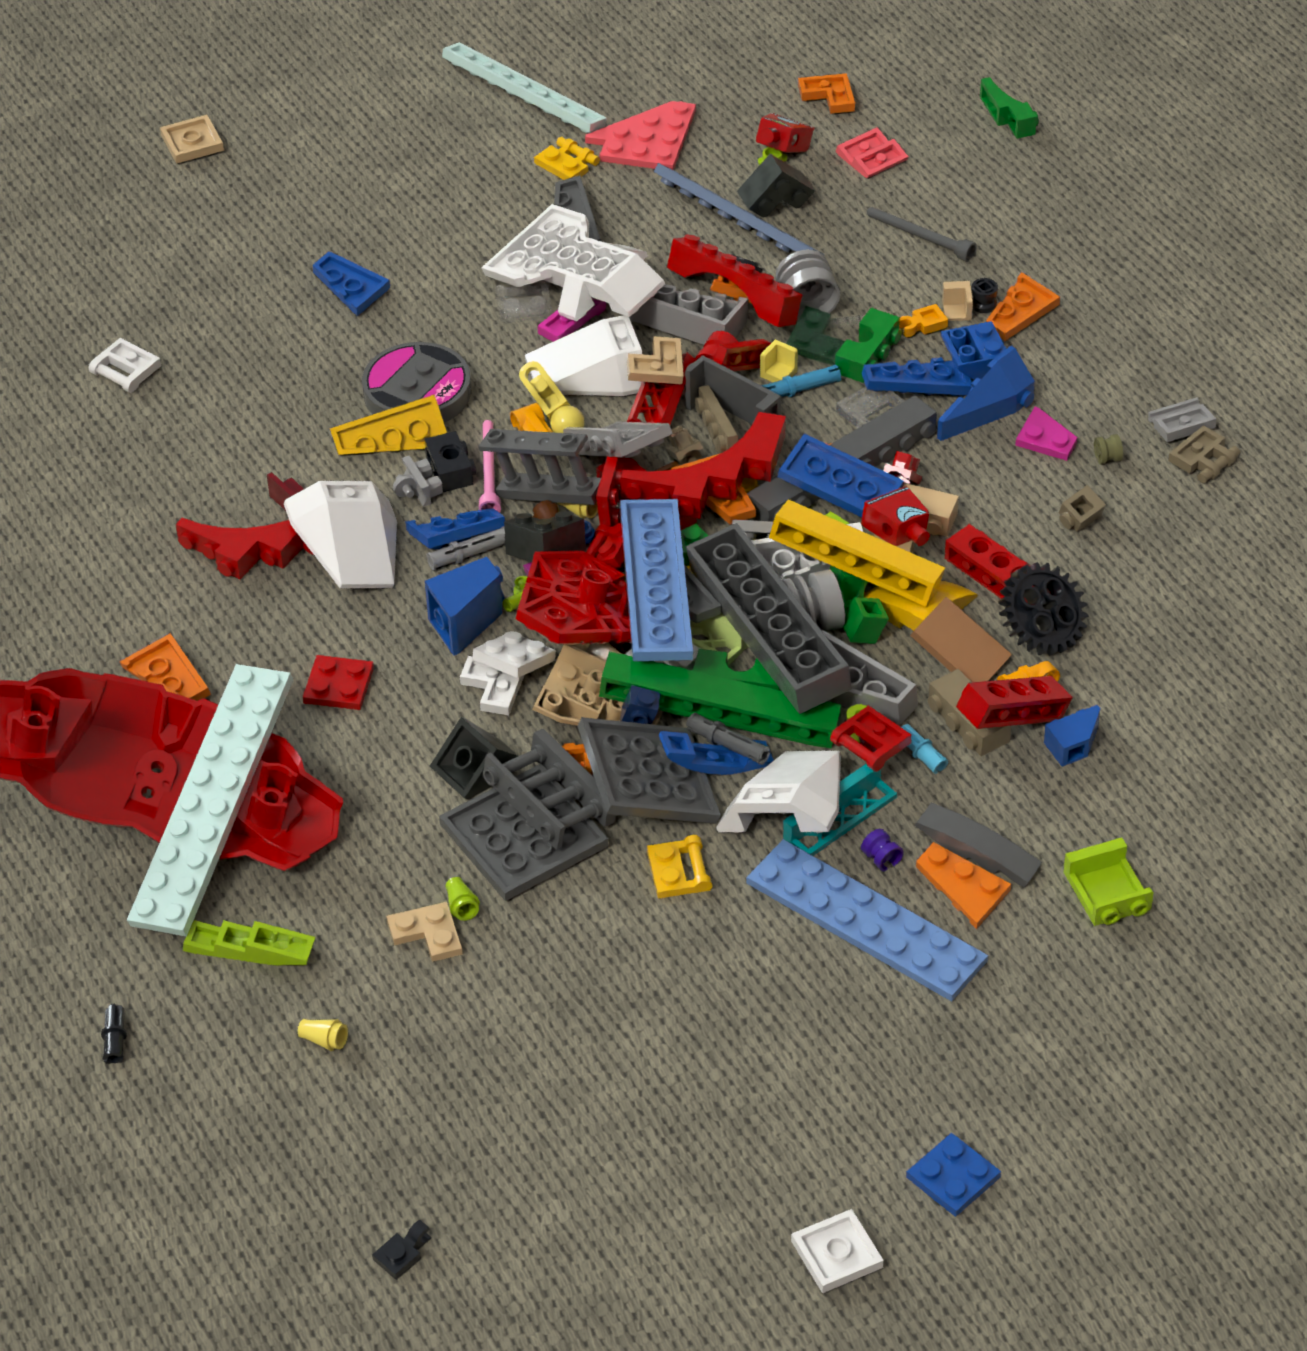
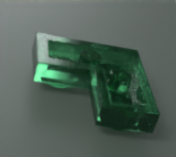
(810, 339)

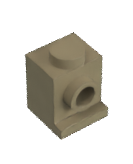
(1083, 502)

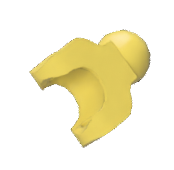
(551, 399)

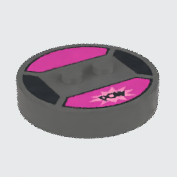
(415, 372)

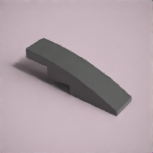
(978, 842)

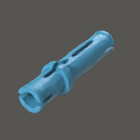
(791, 385)

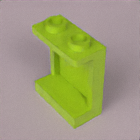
(1106, 882)

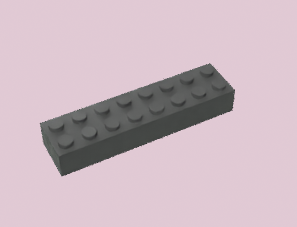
(769, 618)

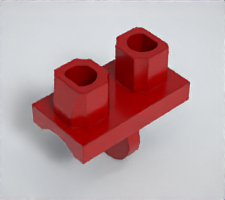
(904, 468)

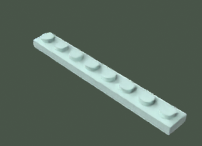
(524, 87)

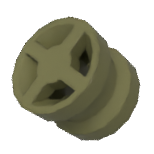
(1108, 449)

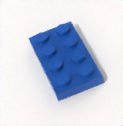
(835, 475)

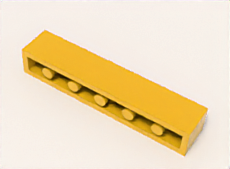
(856, 552)

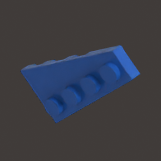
(926, 378)

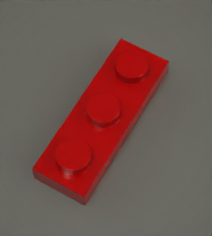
(740, 355)

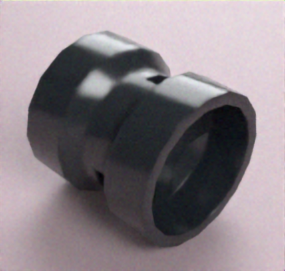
(984, 295)

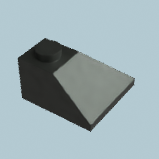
(463, 757)

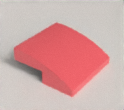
(871, 153)

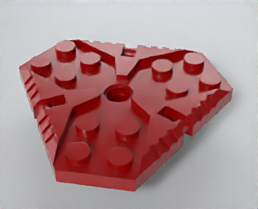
(575, 599)

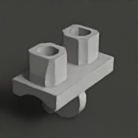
(414, 481)

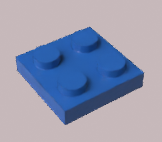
(953, 1174)

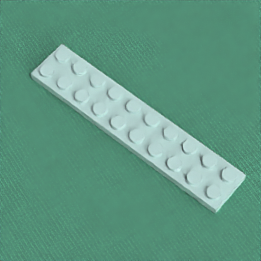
(210, 800)

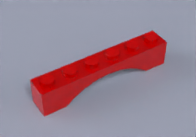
(771, 300)

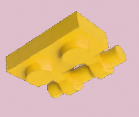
(561, 163)

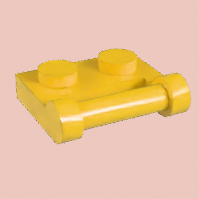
(669, 870)

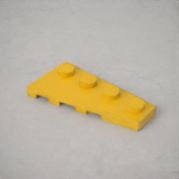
(391, 429)

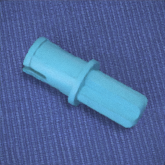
(924, 750)

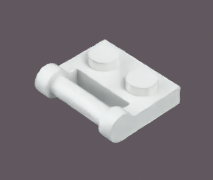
(130, 359)

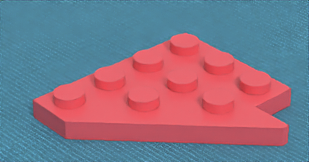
(646, 137)

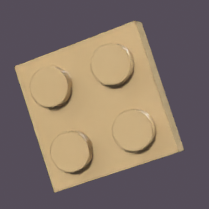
(191, 139)

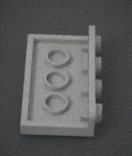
(621, 438)

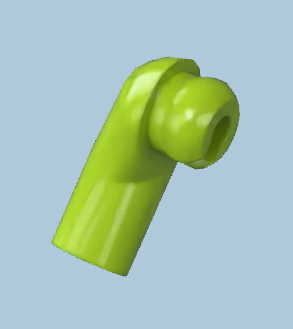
(511, 603)

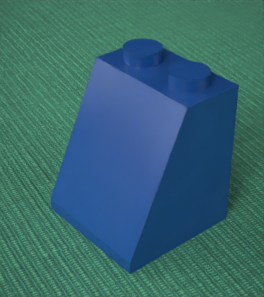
(464, 602)

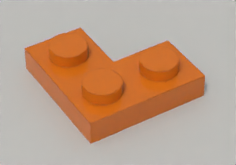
(830, 87)

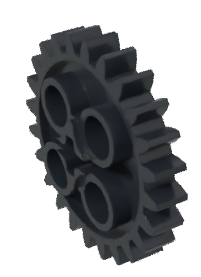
(1043, 609)

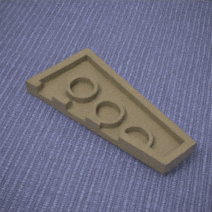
(715, 419)

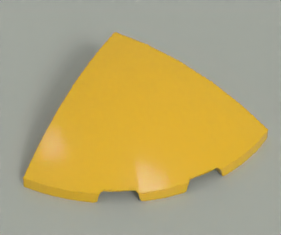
(911, 614)

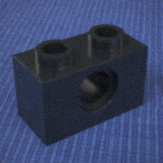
(450, 460)

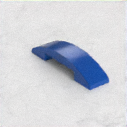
(707, 757)

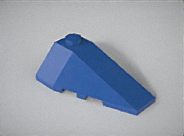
(998, 394)

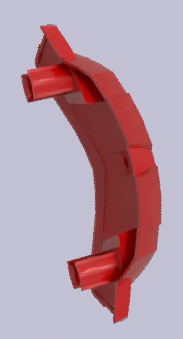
(90, 753)

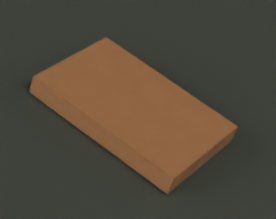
(960, 643)

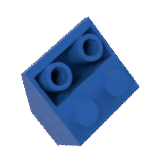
(973, 347)

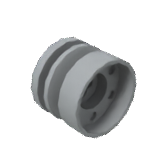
(812, 277)
(820, 598)

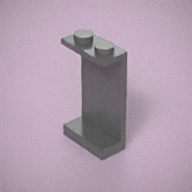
(731, 389)

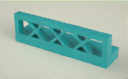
(851, 789)

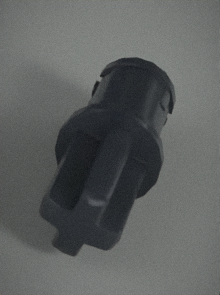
(113, 1034)

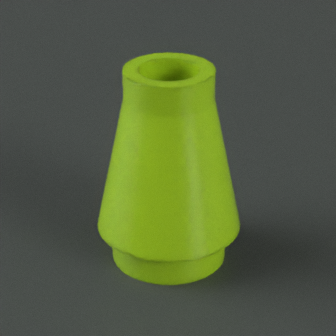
(462, 901)

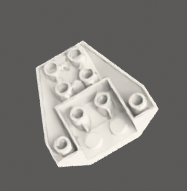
(591, 359)
(348, 531)
(793, 783)

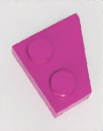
(1046, 436)

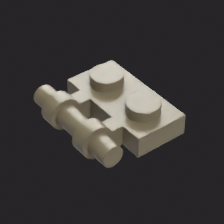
(1197, 450)

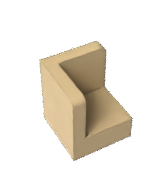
(957, 300)

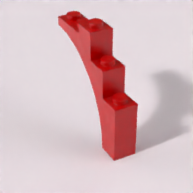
(720, 476)
(241, 548)

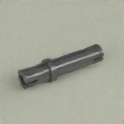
(717, 733)

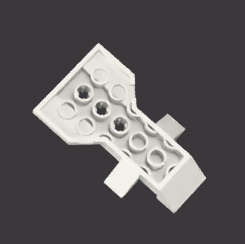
(560, 252)

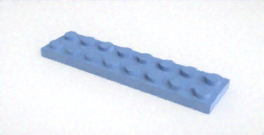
(656, 580)
(867, 920)

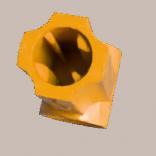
(529, 419)

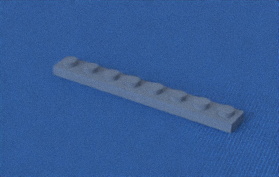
(728, 209)

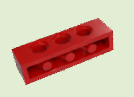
(982, 558)
(1013, 702)

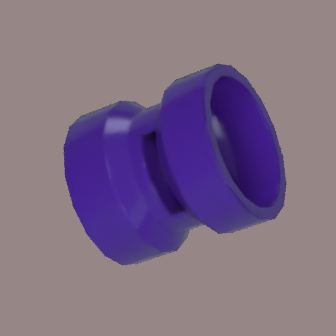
(881, 849)

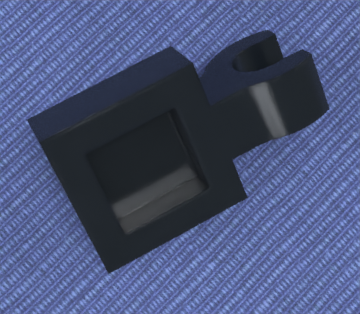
(401, 1254)

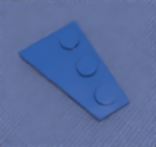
(350, 282)
(445, 530)

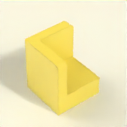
(778, 361)

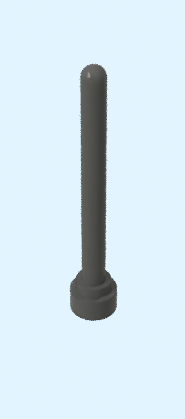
(961, 248)

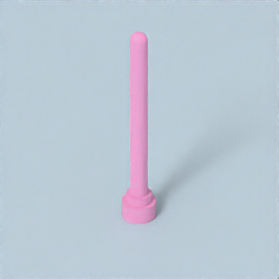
(489, 498)

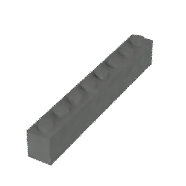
(870, 443)

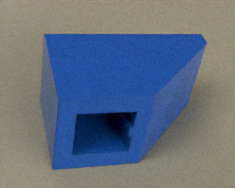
(1073, 735)

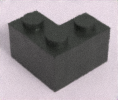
(772, 184)
(529, 534)

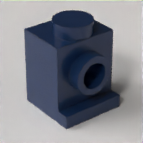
(640, 705)

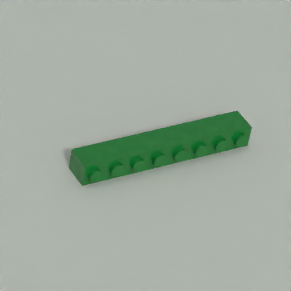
(720, 699)

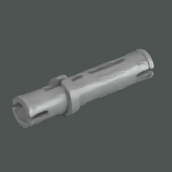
(458, 551)

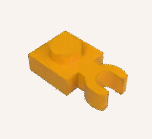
(925, 319)

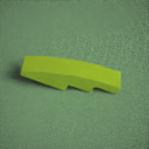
(257, 944)

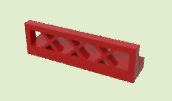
(663, 399)

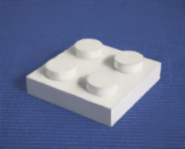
(514, 654)
(837, 1251)

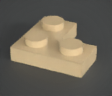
(662, 366)
(428, 922)

